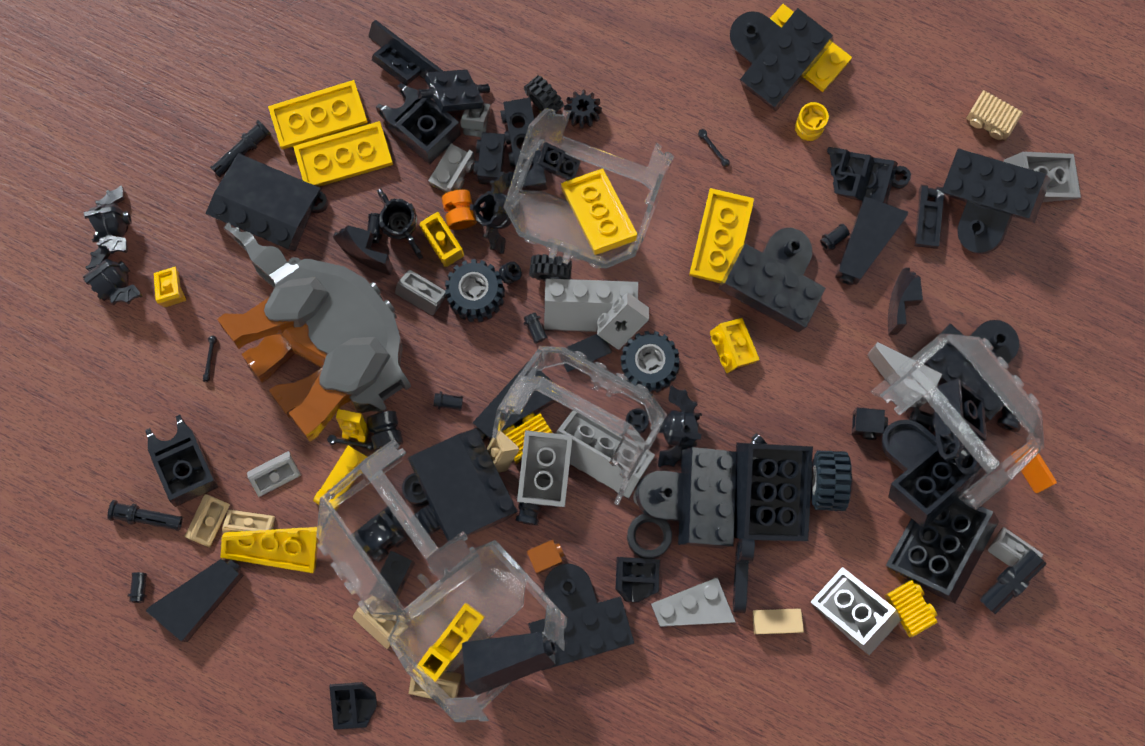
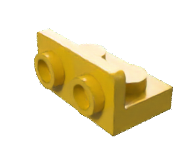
(734, 345)

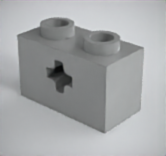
(622, 320)

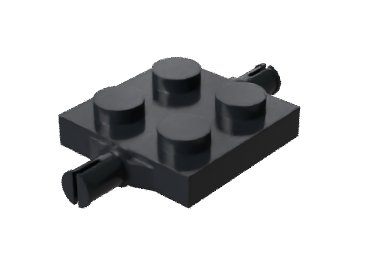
(453, 90)

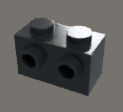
(491, 157)

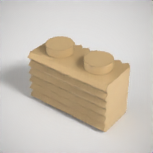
(994, 116)

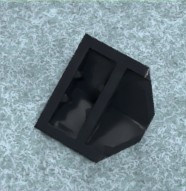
(637, 578)
(352, 705)

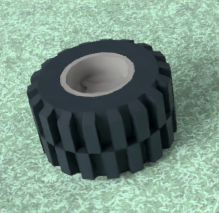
(474, 290)
(650, 361)
(831, 480)

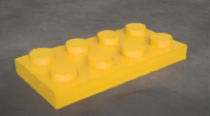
(828, 65)
(317, 114)
(343, 155)
(599, 211)
(720, 234)

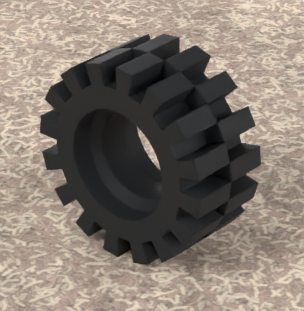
(543, 94)
(544, 267)

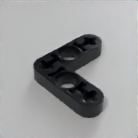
(743, 557)

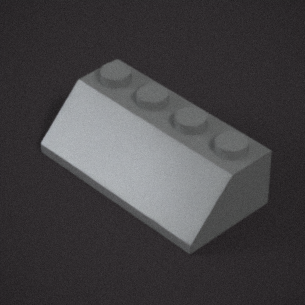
(580, 303)
(594, 448)

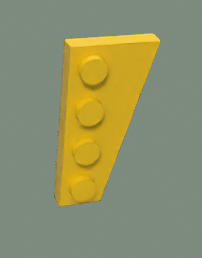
(277, 548)

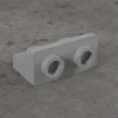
(452, 169)

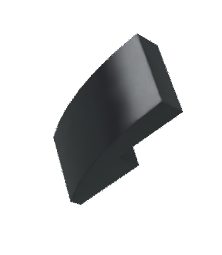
(557, 162)
(592, 347)

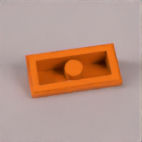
(1037, 473)

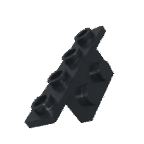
(399, 57)

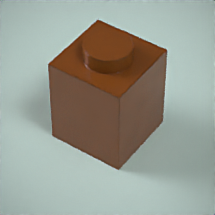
(545, 556)

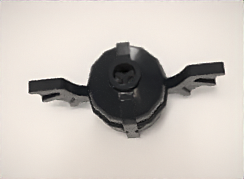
(493, 211)
(399, 212)
(110, 221)
(109, 278)
(679, 427)

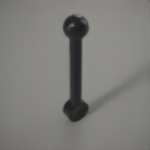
(702, 134)
(212, 340)
(333, 440)

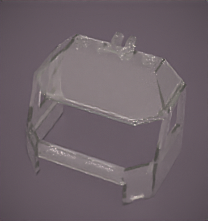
(550, 219)
(910, 384)
(632, 447)
(451, 562)
(494, 592)

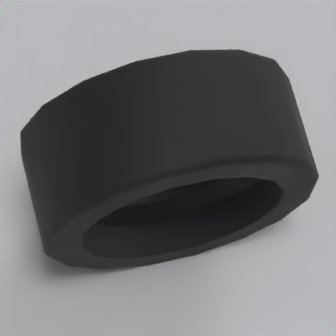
(641, 552)

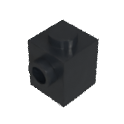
(869, 423)

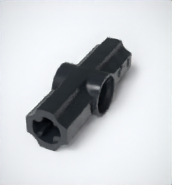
(1013, 581)

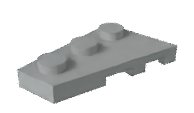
(694, 606)

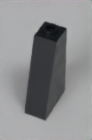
(870, 234)
(485, 421)
(195, 600)
(505, 659)

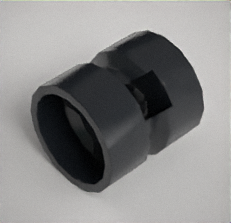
(384, 429)
(413, 491)

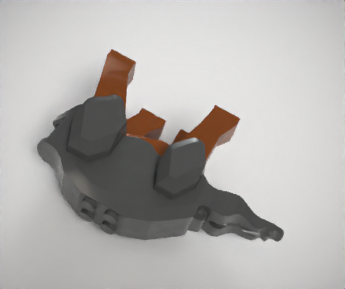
(328, 320)

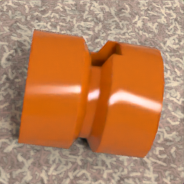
(458, 207)

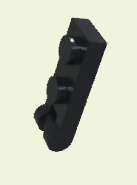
(929, 217)

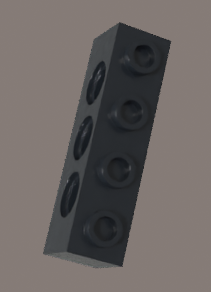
(521, 111)

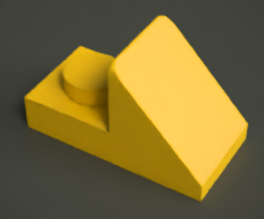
(168, 287)

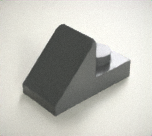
(475, 120)

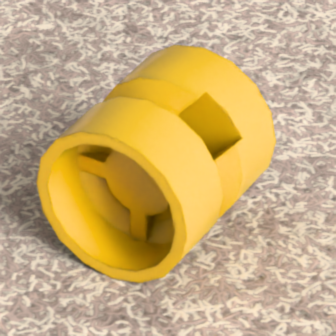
(811, 121)

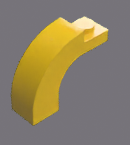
(449, 645)

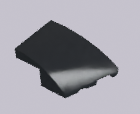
(861, 175)
(358, 244)
(905, 293)

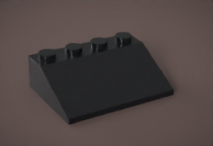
(264, 202)
(462, 485)
(772, 491)
(945, 550)

